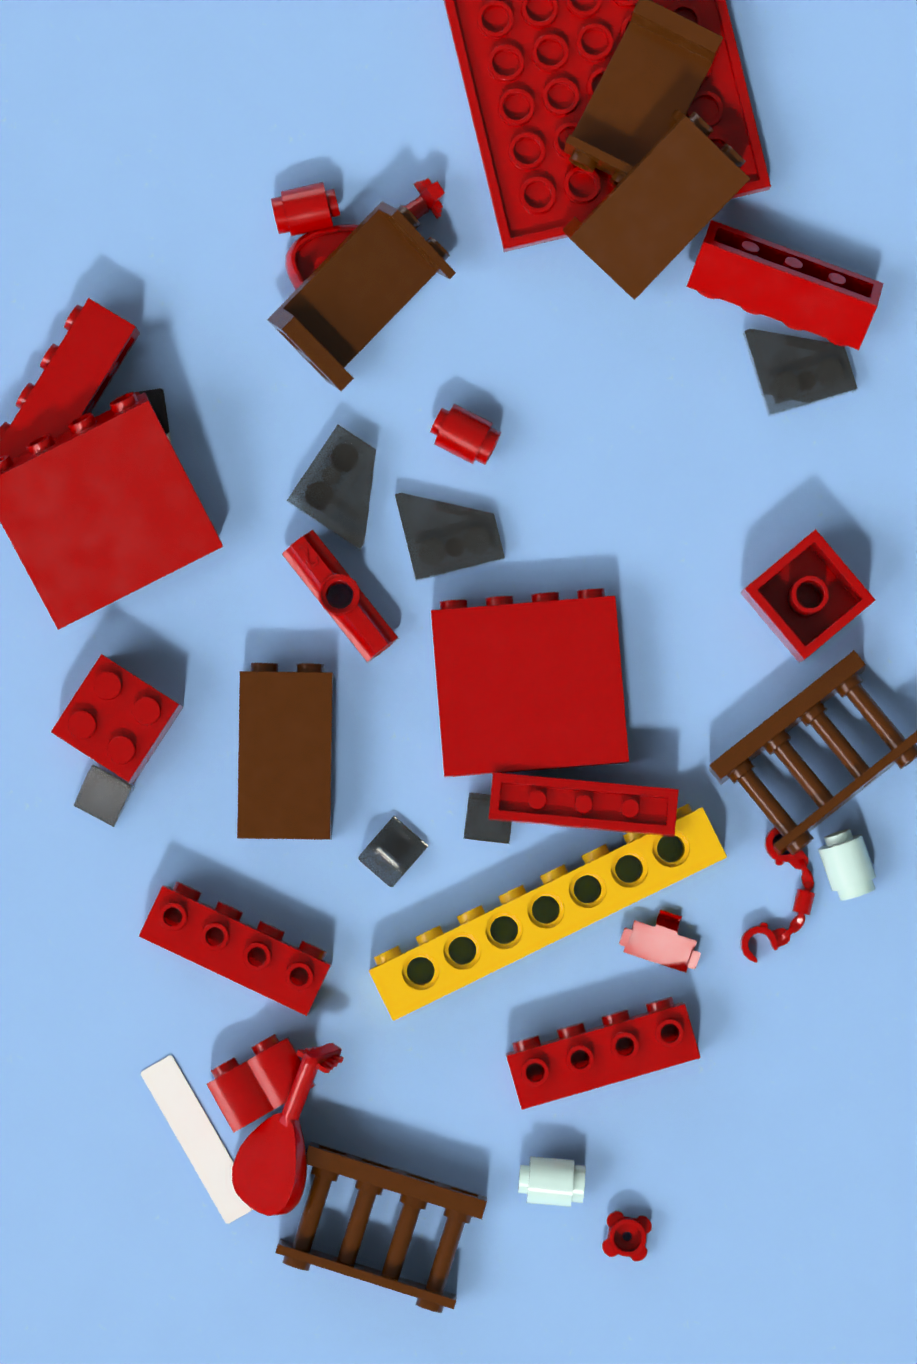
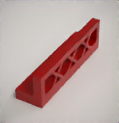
(583, 804)

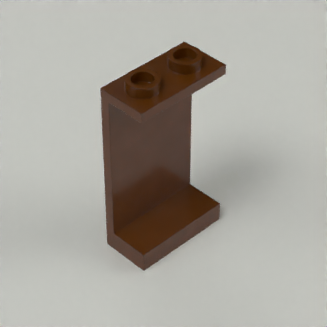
(646, 80)
(660, 204)
(359, 290)
(285, 753)

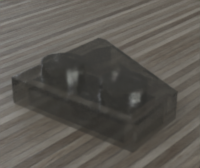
(797, 370)
(339, 486)
(447, 536)

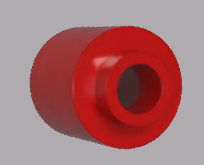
(305, 209)
(465, 434)

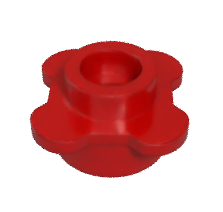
(620, 1224)

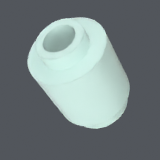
(847, 864)
(552, 1181)

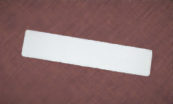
(195, 1135)

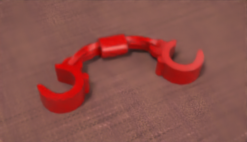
(802, 903)

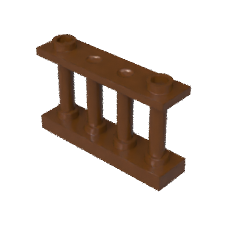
(810, 709)
(415, 1194)

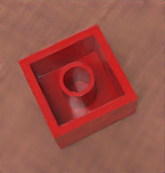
(807, 596)
(117, 719)

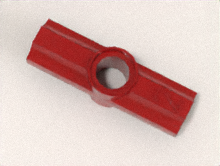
(320, 573)

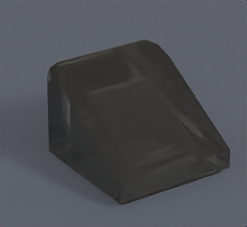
(103, 795)
(478, 823)
(392, 852)

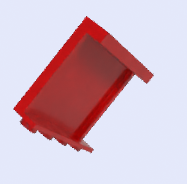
(102, 509)
(529, 684)

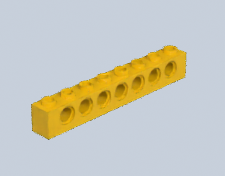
(404, 996)

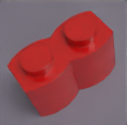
(258, 1084)

